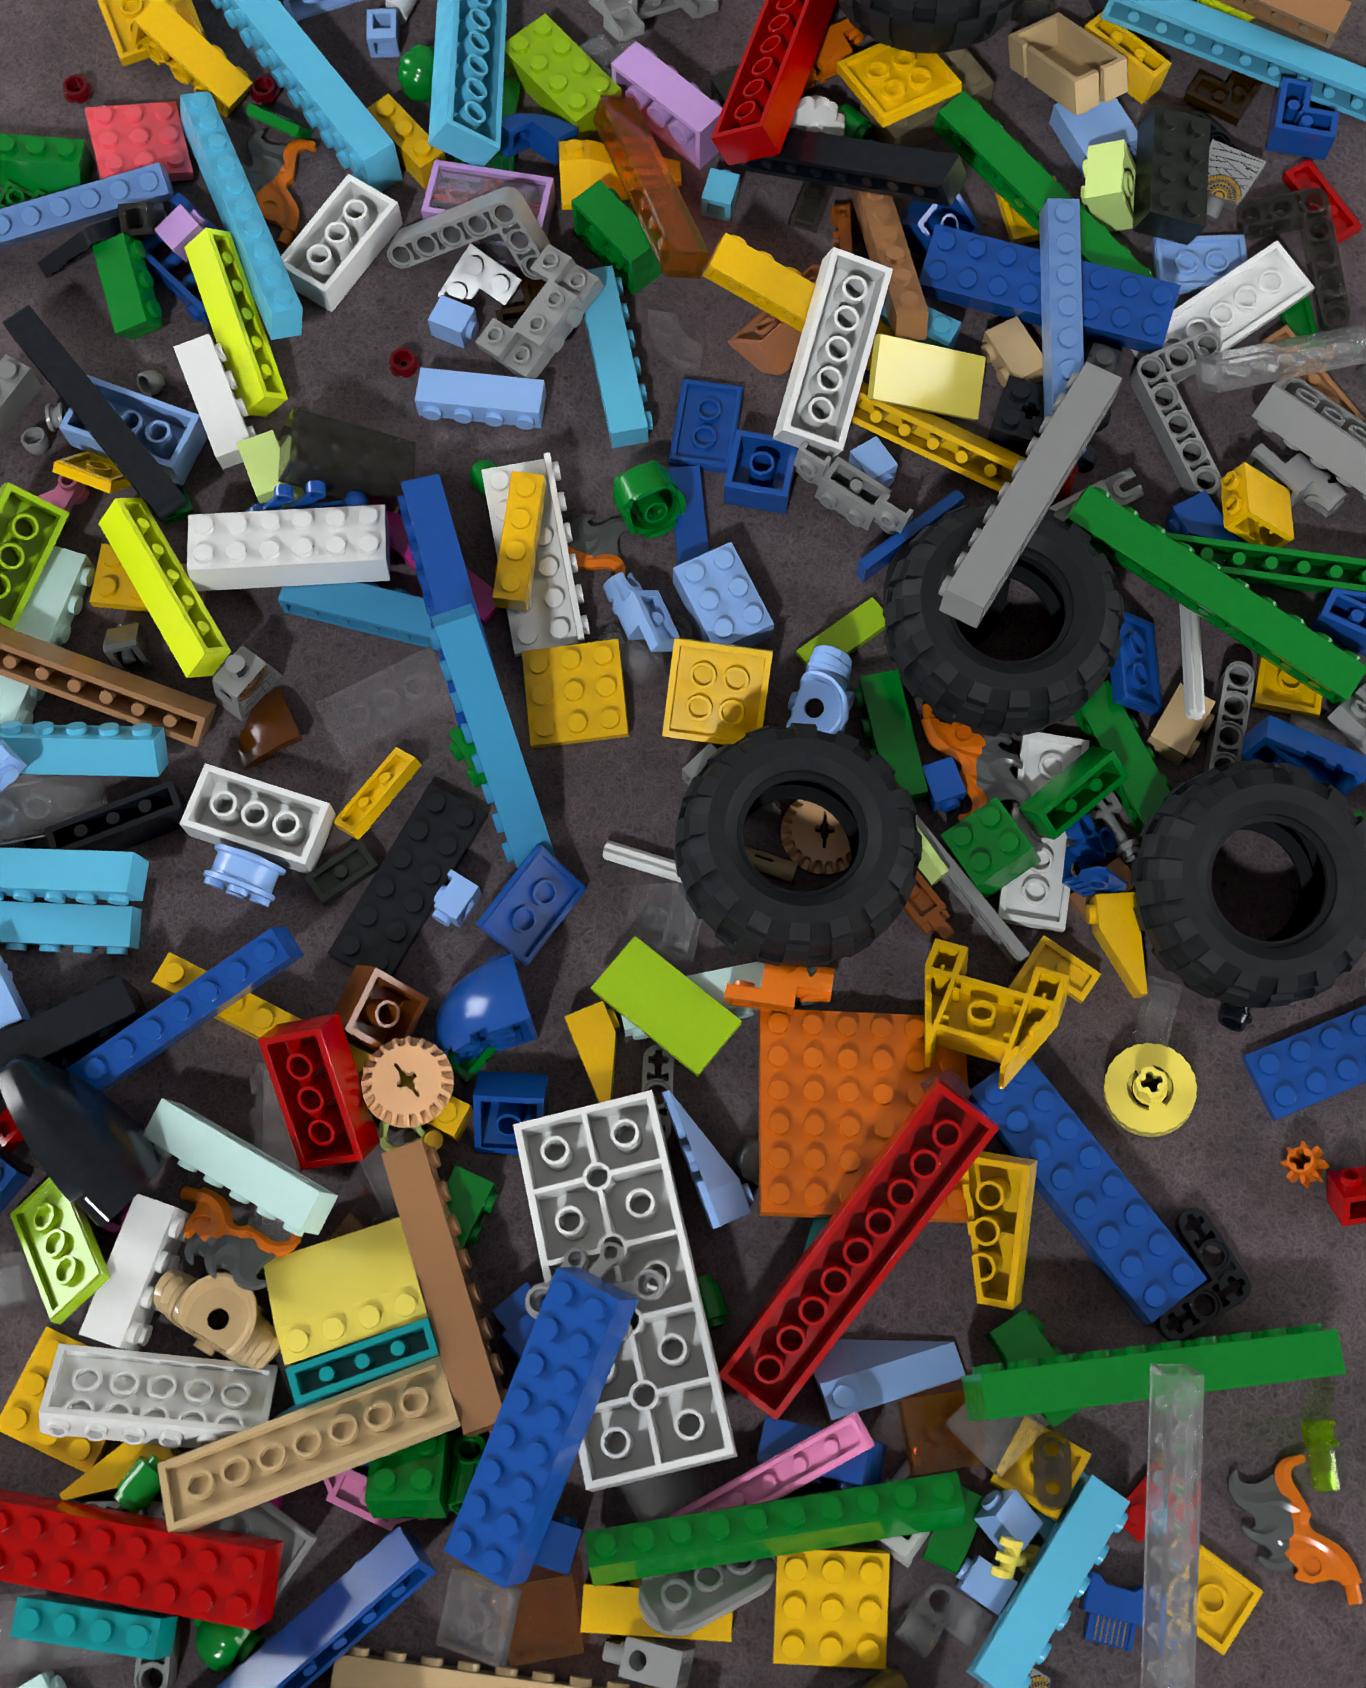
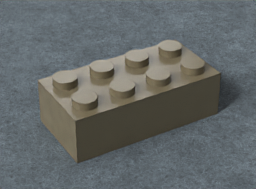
(919, 126)

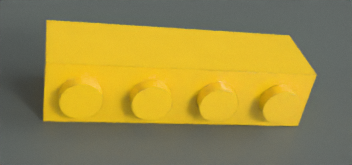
(519, 541)
(616, 1611)

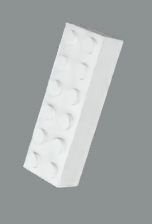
(832, 353)
(288, 547)

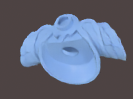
(829, 681)

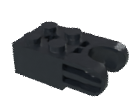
(1021, 417)

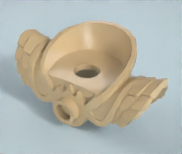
(190, 1300)

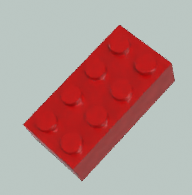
(319, 1091)

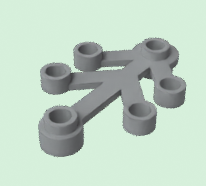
(601, 1266)

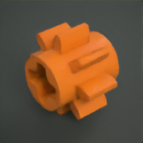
(1312, 1170)

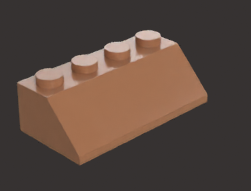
(768, 341)

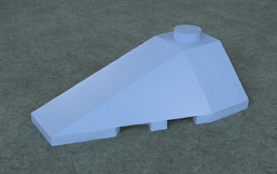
(715, 1182)
(876, 1372)

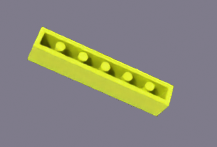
(235, 320)
(164, 587)

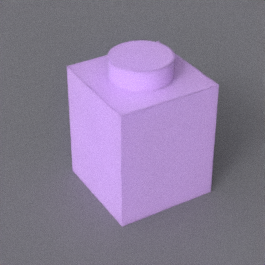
(180, 229)

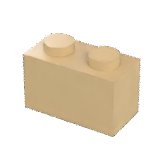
(1012, 352)
(1175, 733)

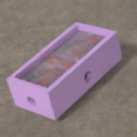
(459, 183)

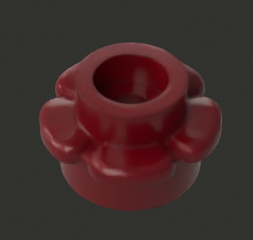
(75, 83)
(261, 84)
(400, 356)

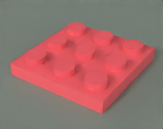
(138, 137)

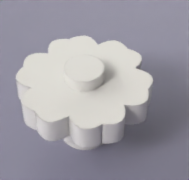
(818, 115)

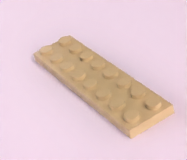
(307, 1446)

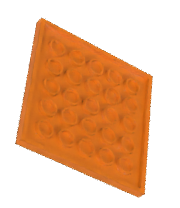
(833, 1100)

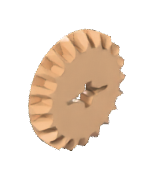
(806, 845)
(400, 1105)

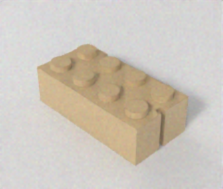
(1068, 63)

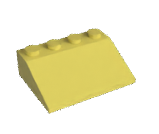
(343, 1291)

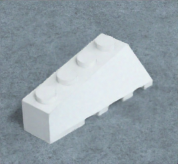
(214, 397)

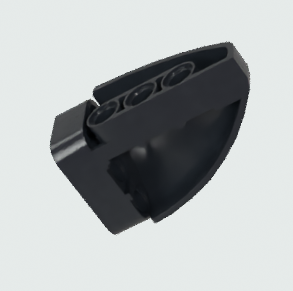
(78, 1136)

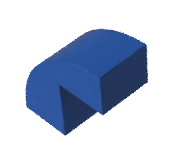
(535, 132)

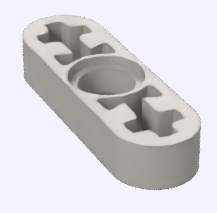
(666, 1070)

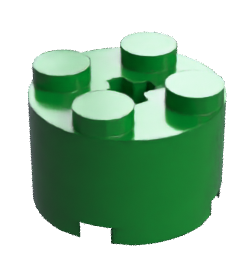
(648, 499)

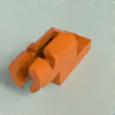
(834, 47)
(781, 987)

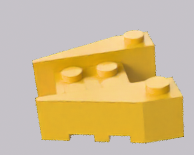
(985, 1016)

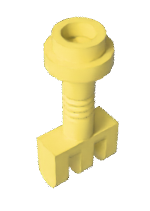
(1012, 1557)

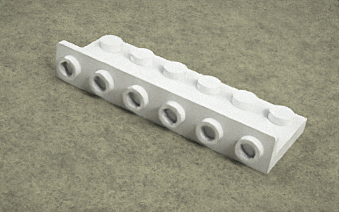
(554, 598)
(152, 1397)

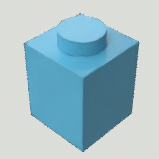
(720, 194)

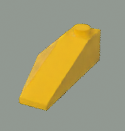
(586, 163)

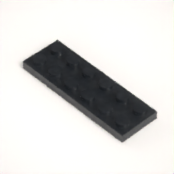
(407, 882)

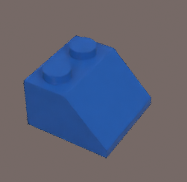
(921, 217)
(502, 1101)

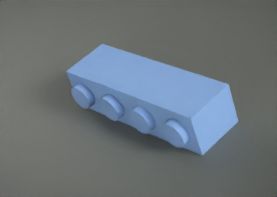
(480, 398)

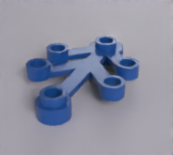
(314, 491)

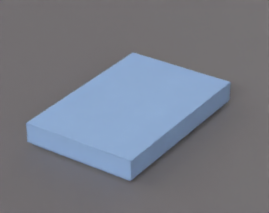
(1198, 263)

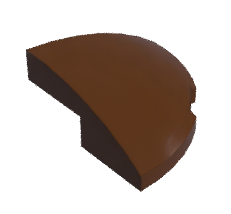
(267, 730)

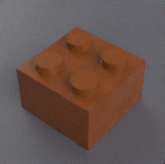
(378, 1008)

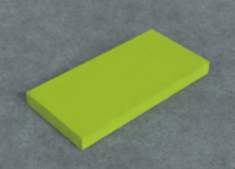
(666, 1006)
(59, 1250)

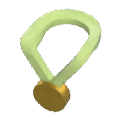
(430, 1136)

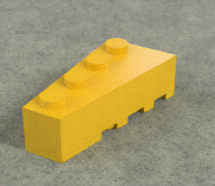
(189, 55)
(999, 1220)

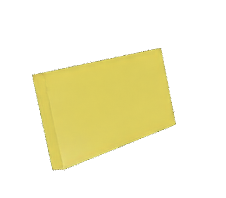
(926, 377)

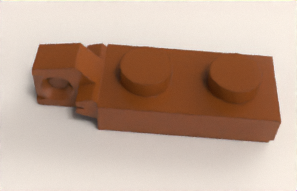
(841, 220)
(928, 910)

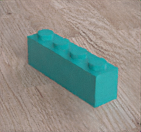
(362, 1362)
(94, 1626)

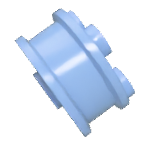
(243, 874)

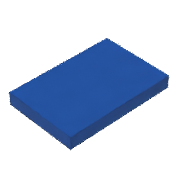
(705, 425)
(1136, 670)
(531, 905)

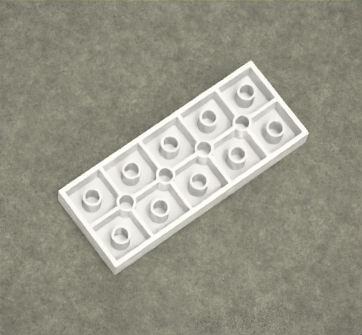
(610, 1179)

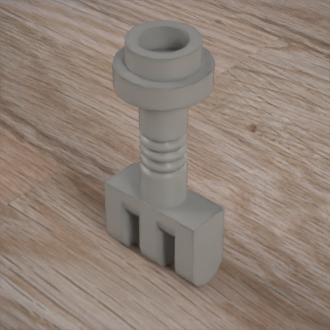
(1127, 849)

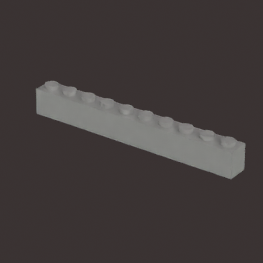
(1029, 495)

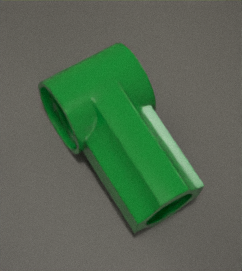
(463, 1469)

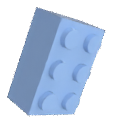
(723, 599)

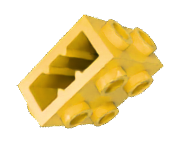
(1256, 507)

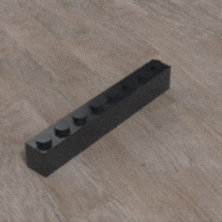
(866, 166)

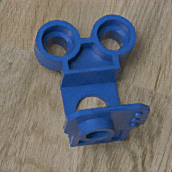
(1088, 848)

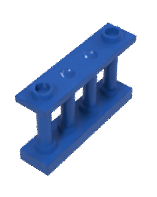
(161, 270)

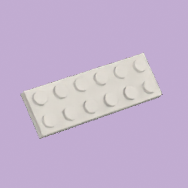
(1240, 301)
(1038, 895)

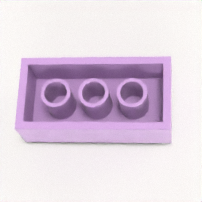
(669, 103)

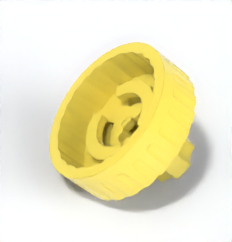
(1156, 1065)

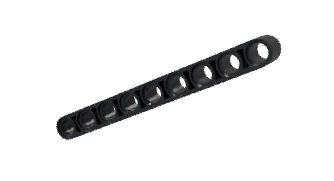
(95, 413)

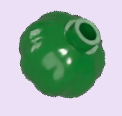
(417, 72)
(224, 1645)

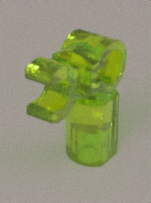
(1319, 1437)

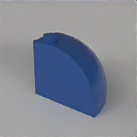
(485, 1011)

